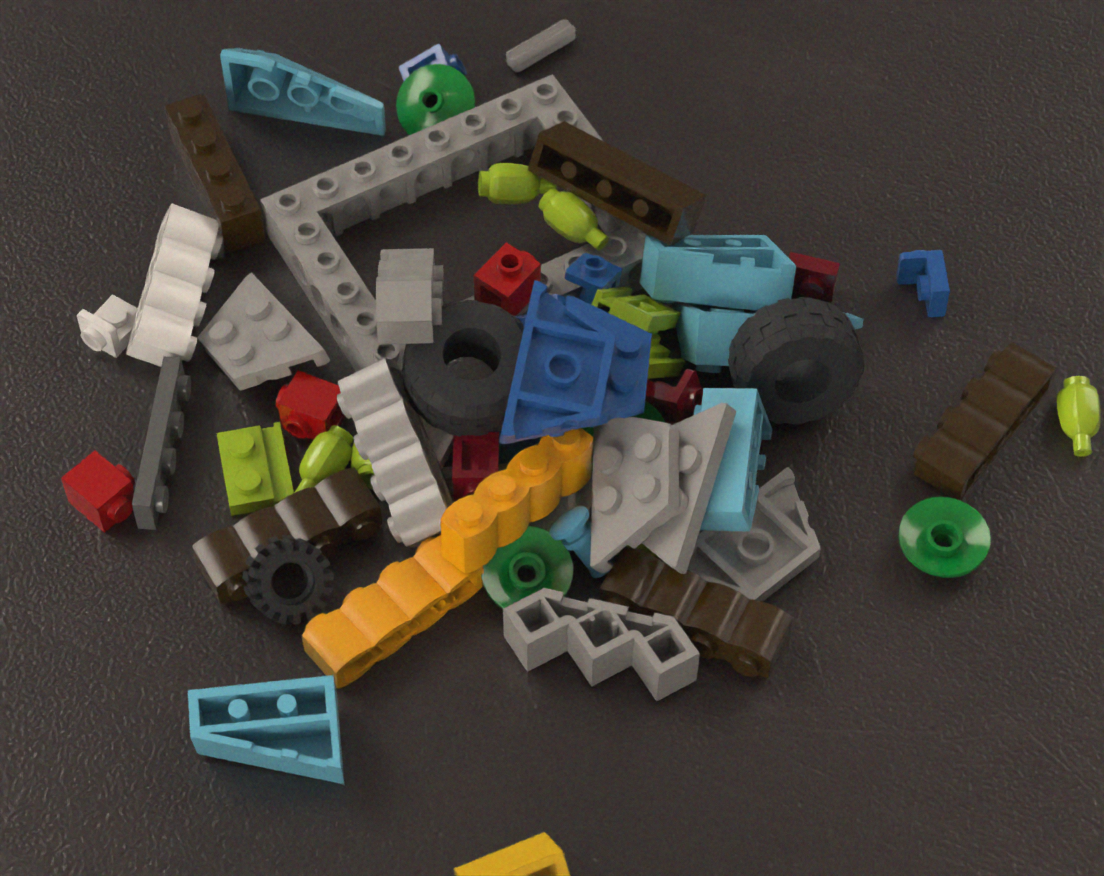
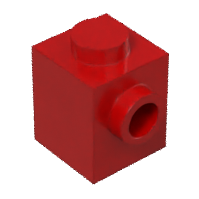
(507, 279)
(308, 406)
(100, 490)

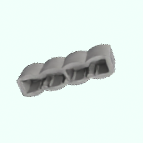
(399, 451)

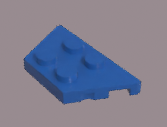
(628, 368)
(557, 371)

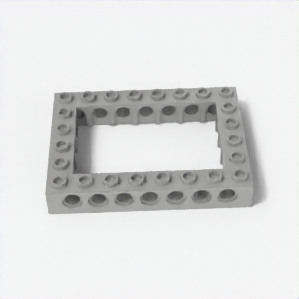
(309, 212)

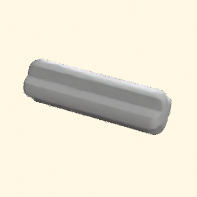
(540, 45)

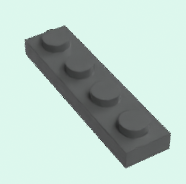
(158, 455)

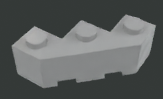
(408, 296)
(601, 640)

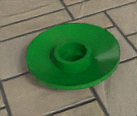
(450, 86)
(947, 522)
(532, 551)

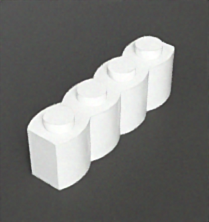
(174, 287)

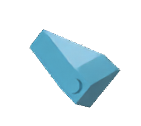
(285, 90)
(708, 330)

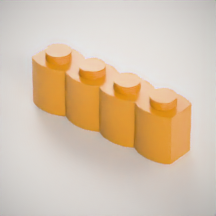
(514, 497)
(387, 613)

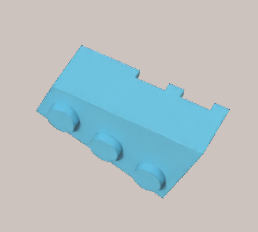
(717, 271)
(734, 489)
(271, 726)

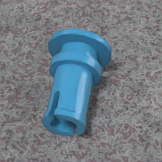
(576, 535)

